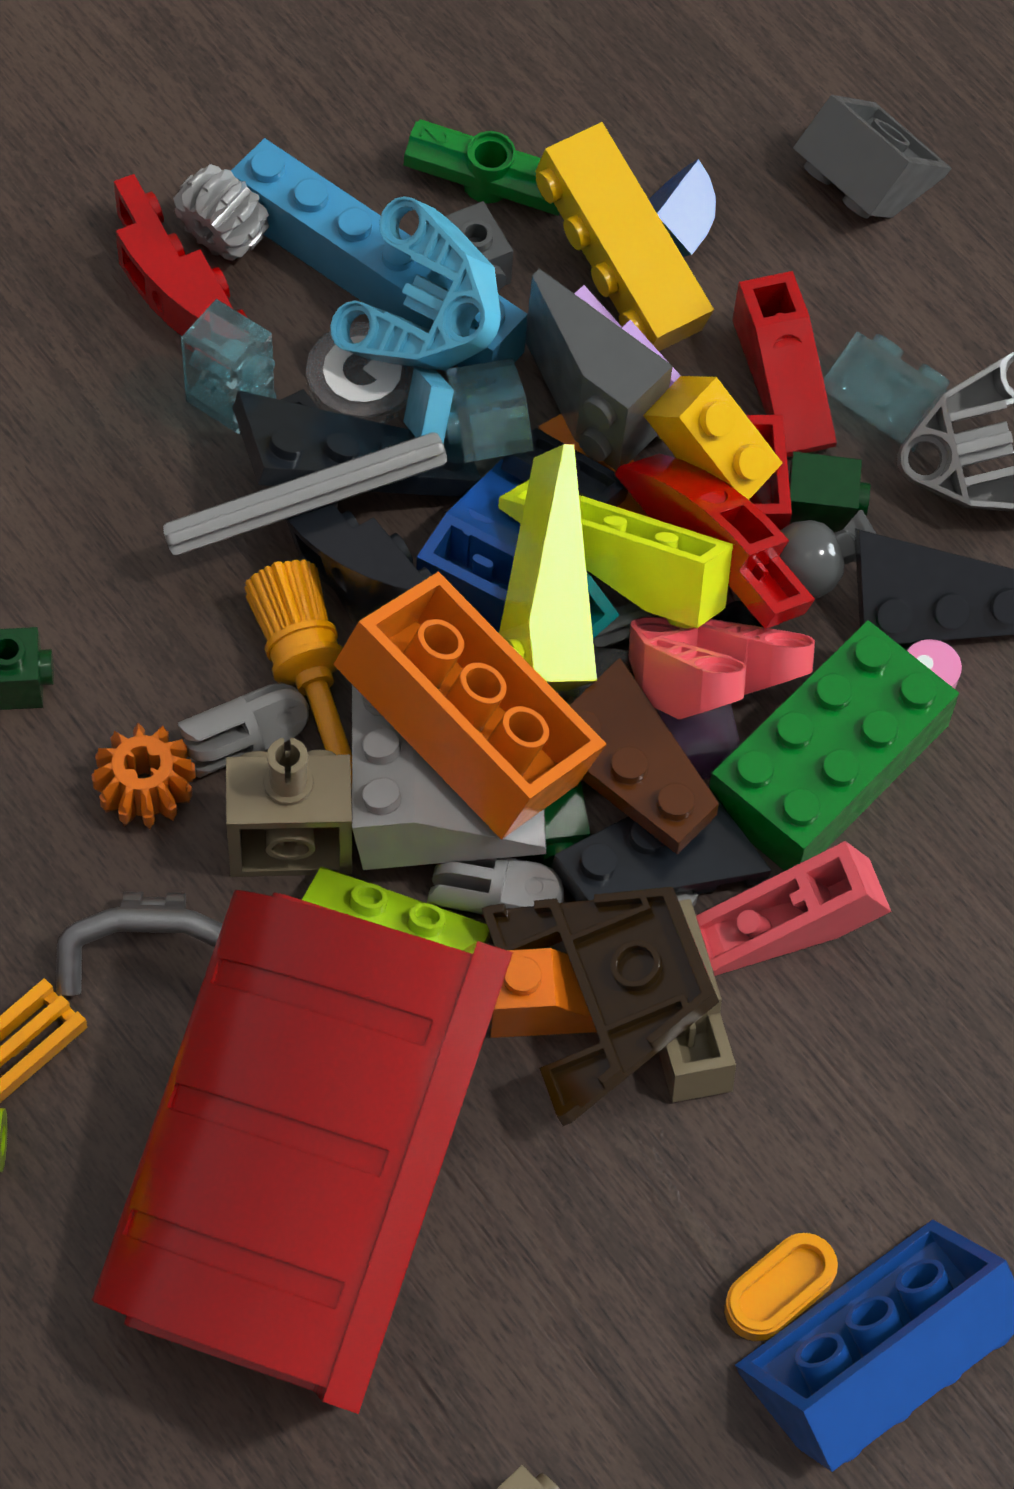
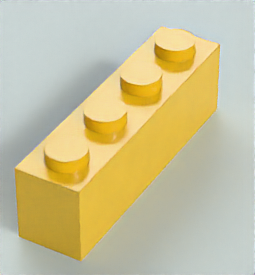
(622, 237)

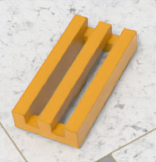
(18, 1013)

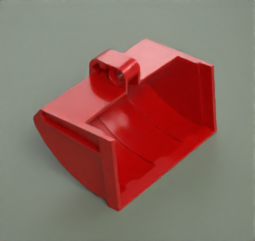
(300, 1141)

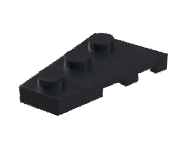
(930, 592)
(633, 859)

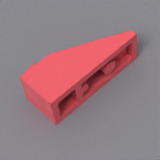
(794, 910)

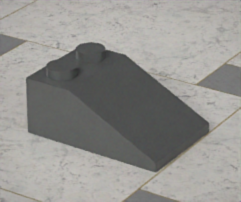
(594, 372)

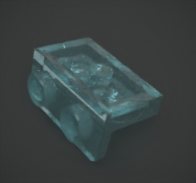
(882, 387)

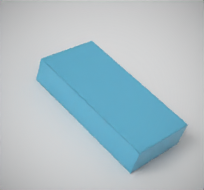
(428, 403)

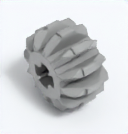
(221, 212)

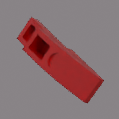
(168, 280)
(707, 505)

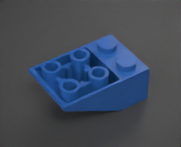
(477, 545)

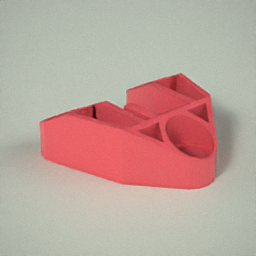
(712, 664)

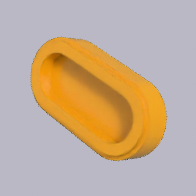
(780, 1286)

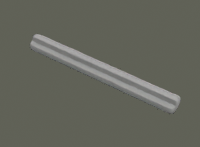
(305, 494)

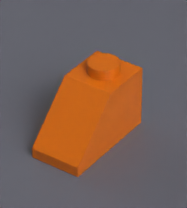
(540, 997)

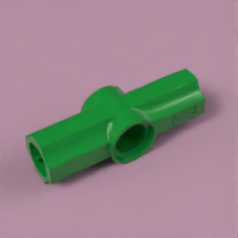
(467, 162)

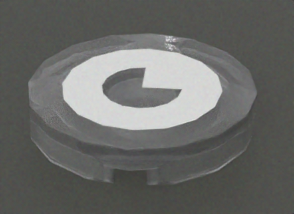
(356, 384)

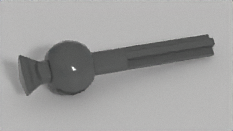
(811, 554)

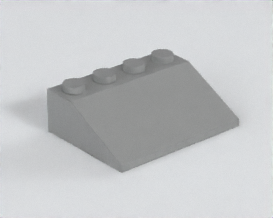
(409, 812)

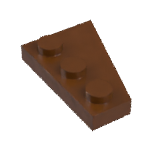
(643, 763)

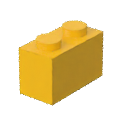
(712, 432)

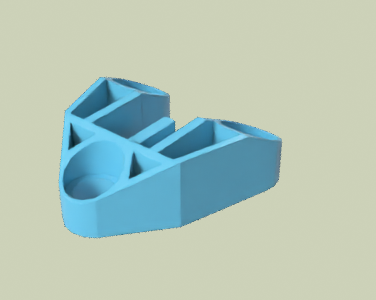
(474, 290)

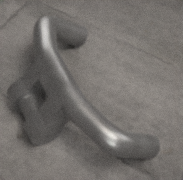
(134, 915)

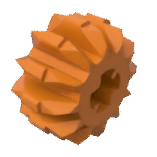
(148, 796)

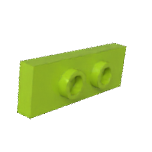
(393, 910)

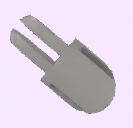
(243, 726)
(487, 882)

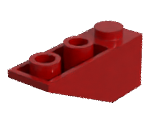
(784, 359)

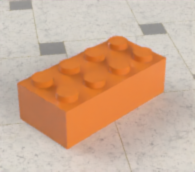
(469, 704)

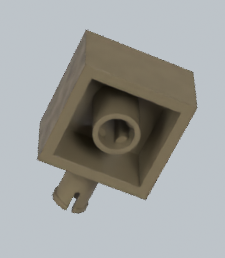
(288, 811)

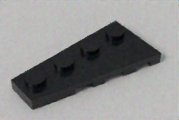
(296, 440)

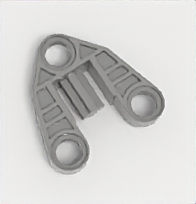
(976, 396)

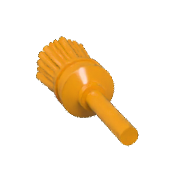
(300, 640)

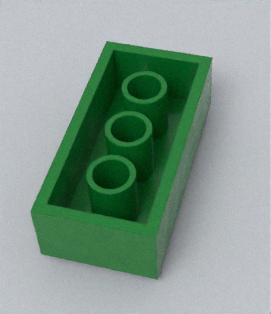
(833, 747)

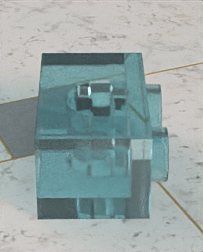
(223, 356)
(488, 411)

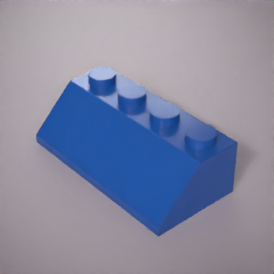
(883, 1343)

